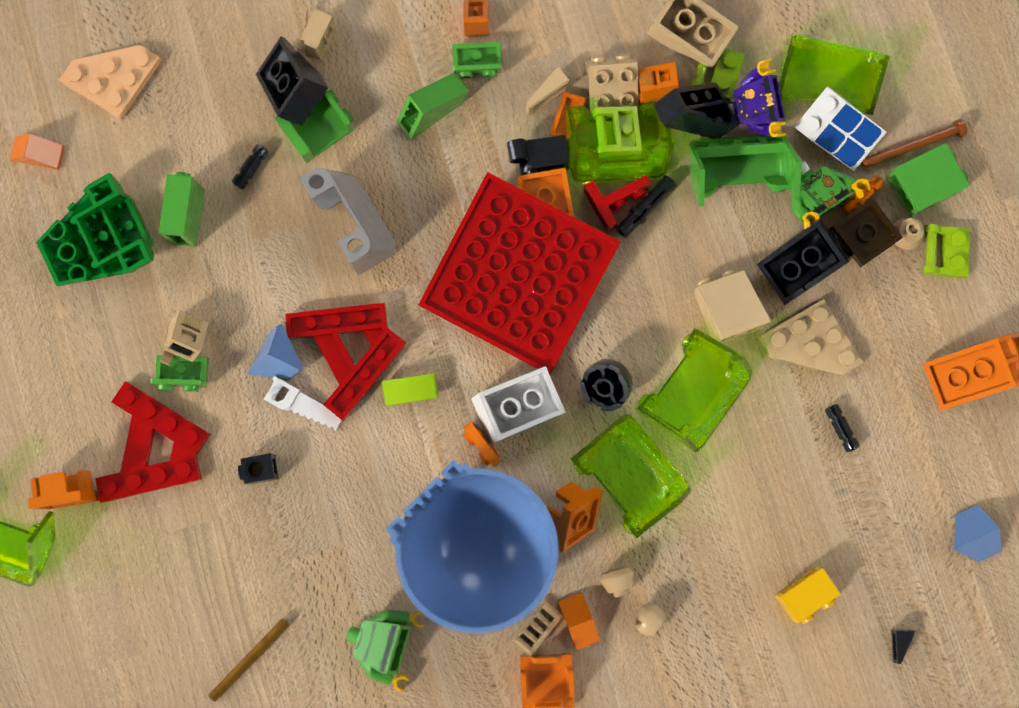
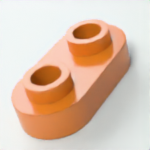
(488, 452)

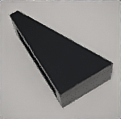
(900, 642)

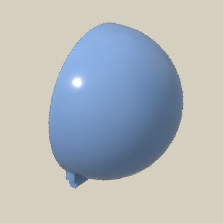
(475, 550)

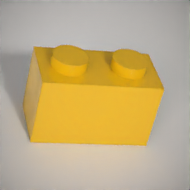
(808, 595)

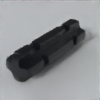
(250, 166)
(842, 428)

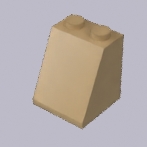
(730, 306)

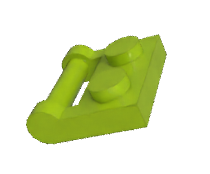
(725, 72)
(625, 130)
(954, 251)

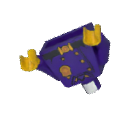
(760, 101)

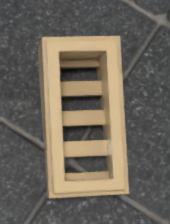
(548, 91)
(529, 650)

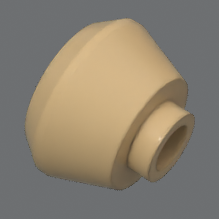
(906, 227)
(618, 581)

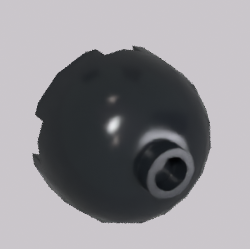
(607, 384)

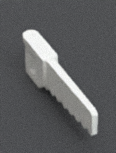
(301, 404)

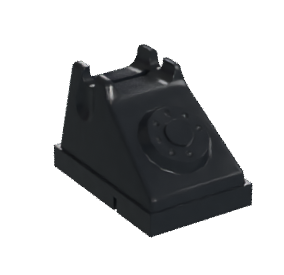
(803, 262)

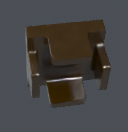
(866, 233)

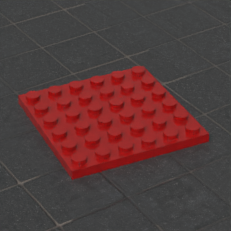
(519, 273)

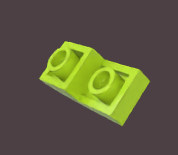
(410, 389)

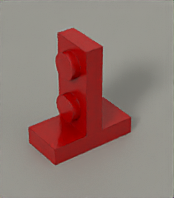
(614, 200)

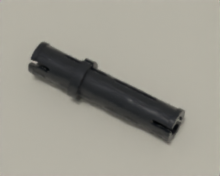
(638, 214)

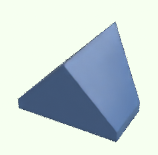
(276, 357)
(976, 534)

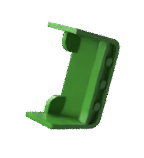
(744, 161)

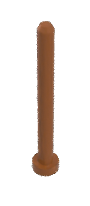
(959, 128)

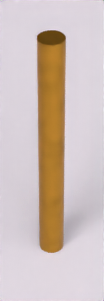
(248, 660)

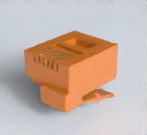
(657, 81)

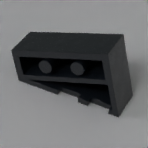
(697, 111)

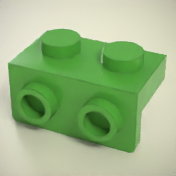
(477, 59)
(181, 374)

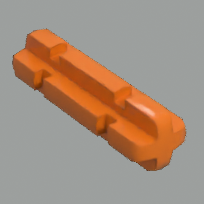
(855, 202)

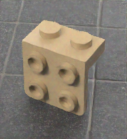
(612, 81)

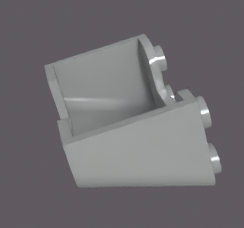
(332, 187)

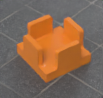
(549, 187)
(61, 491)
(578, 516)
(547, 681)

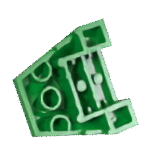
(97, 236)

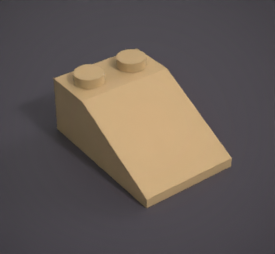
(693, 30)

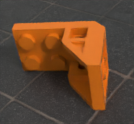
(975, 371)

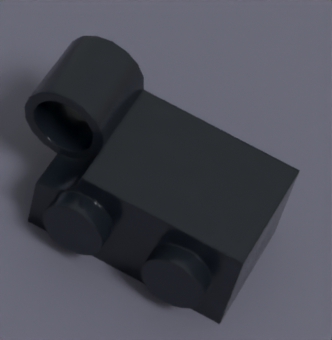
(539, 154)

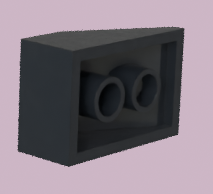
(290, 83)

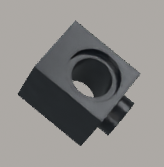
(269, 473)

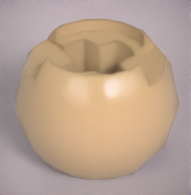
(650, 619)

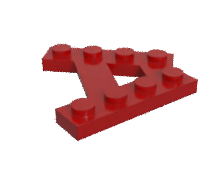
(353, 379)
(135, 474)

